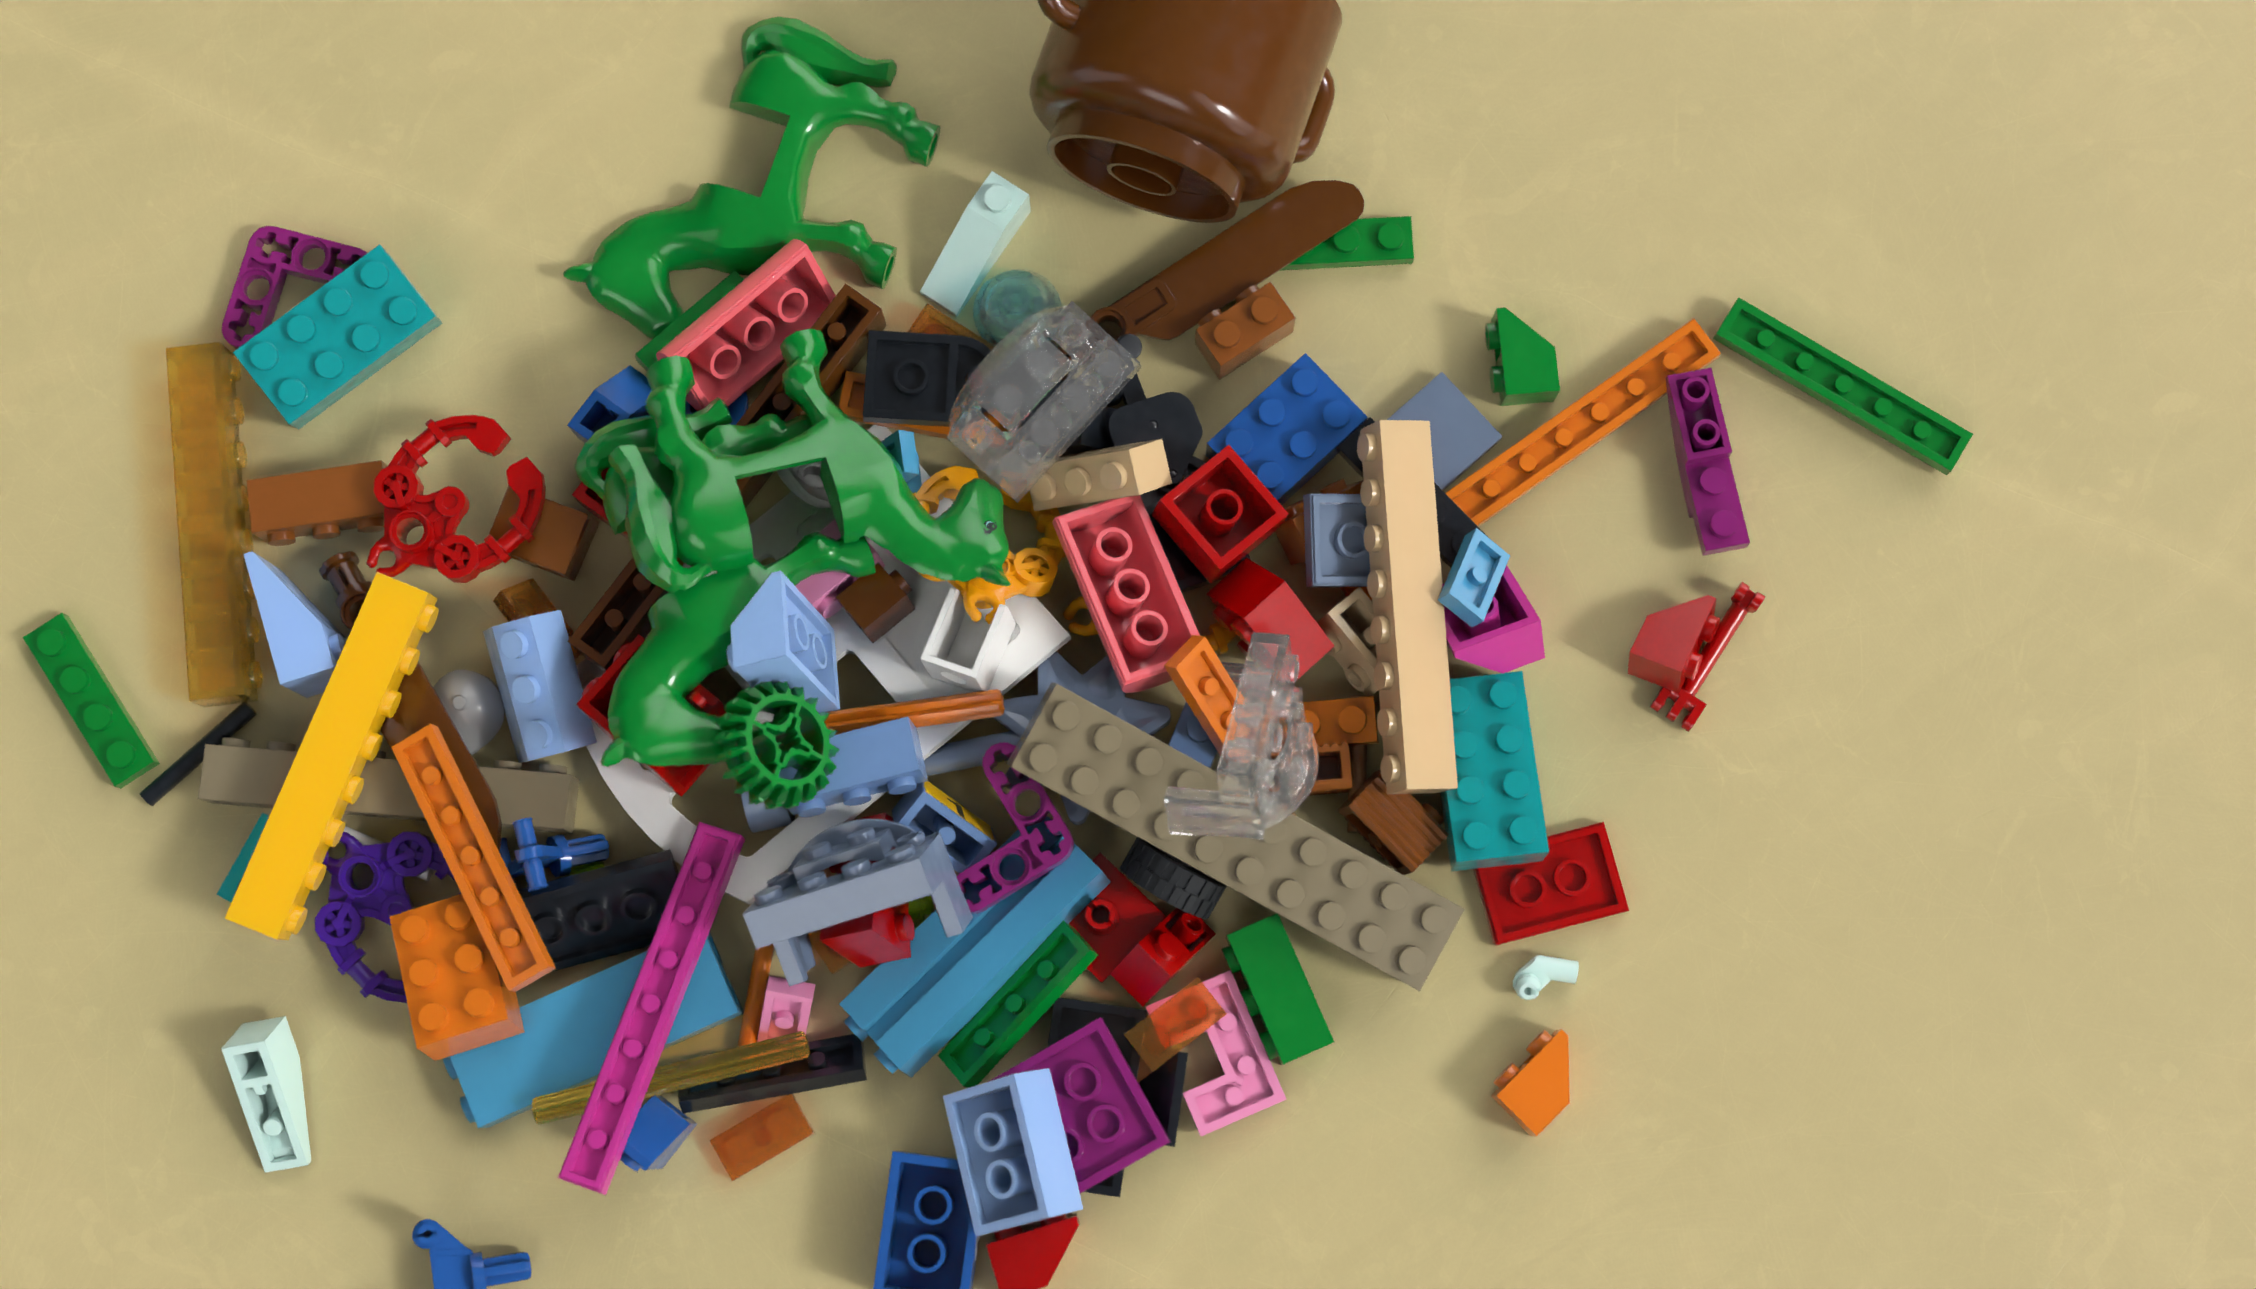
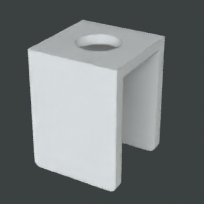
(944, 634)

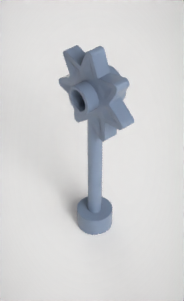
(1097, 686)

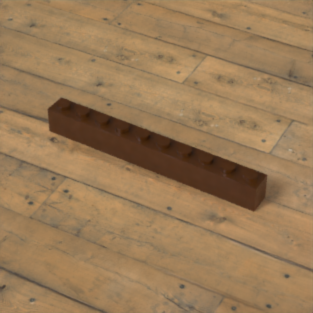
(626, 603)

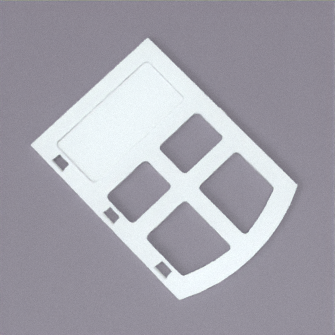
(891, 660)

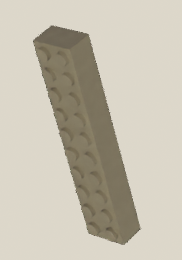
(1290, 871)

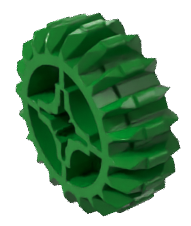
(759, 751)

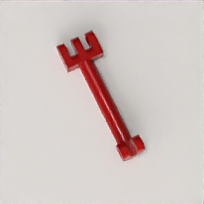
(1743, 602)

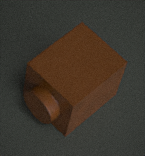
(877, 602)

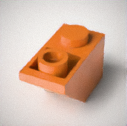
(1539, 1086)

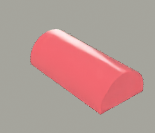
(744, 330)
(1127, 588)

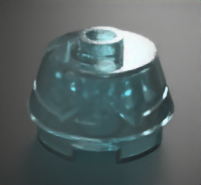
(1009, 300)

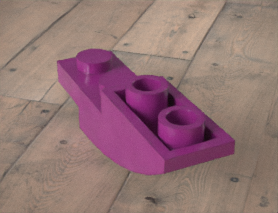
(1704, 461)

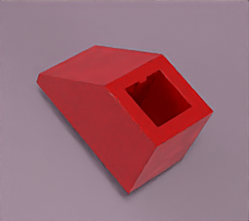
(1671, 641)
(1162, 955)
(1031, 1256)

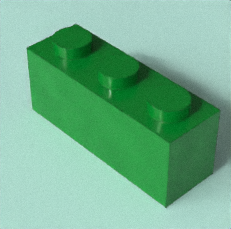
(1277, 990)

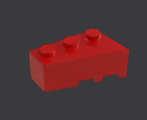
(875, 936)

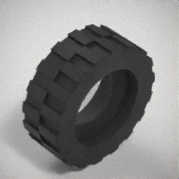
(1172, 879)

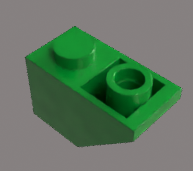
(1524, 361)

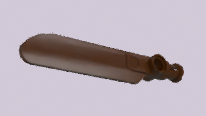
(1235, 260)
(419, 700)

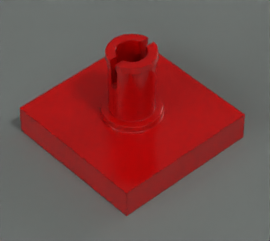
(1115, 920)

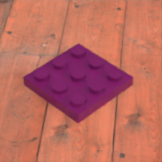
(1099, 1103)

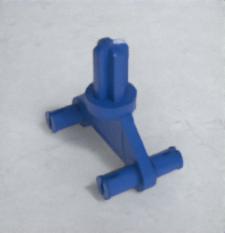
(557, 854)
(460, 1268)

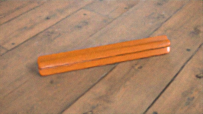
(922, 711)

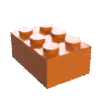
(451, 980)

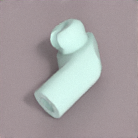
(1540, 972)

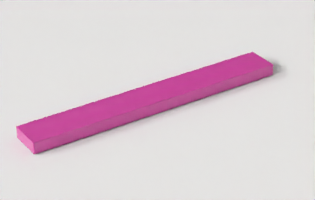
(651, 1009)

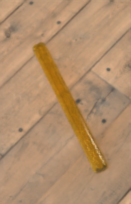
(684, 1074)

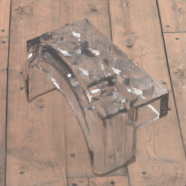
(1019, 377)
(1263, 715)

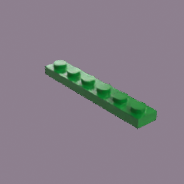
(1843, 386)

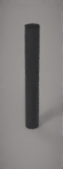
(194, 756)

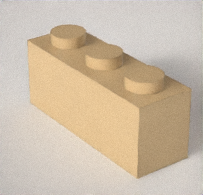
(1102, 475)

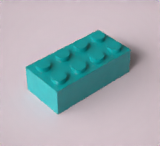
(337, 337)
(1498, 801)

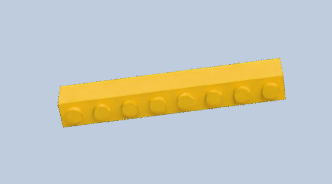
(332, 758)

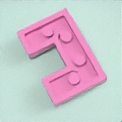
(1248, 1075)

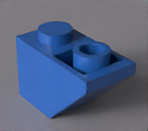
(612, 401)
(656, 1135)

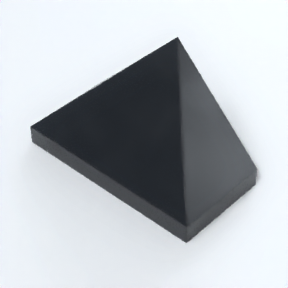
(1164, 1093)

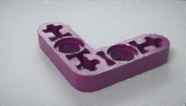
(275, 269)
(1026, 845)

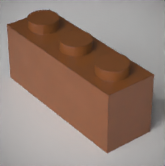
(315, 503)

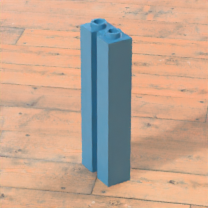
(925, 999)
(572, 1033)

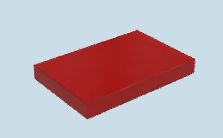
(1566, 889)

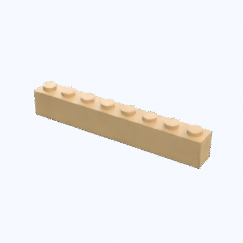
(1406, 608)

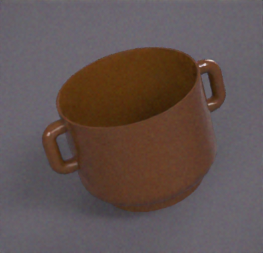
(1185, 97)

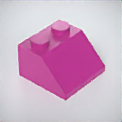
(1505, 638)

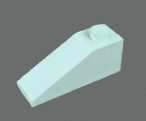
(976, 243)
(271, 1091)

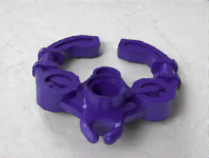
(344, 916)

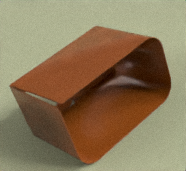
(560, 536)

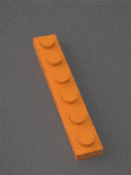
(473, 858)

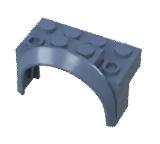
(810, 901)

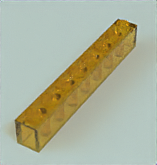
(212, 525)

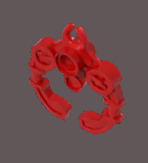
(441, 512)

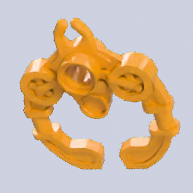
(1028, 571)

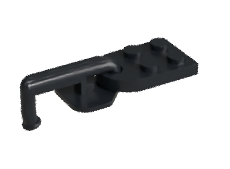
(920, 376)
(1177, 424)

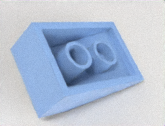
(298, 633)

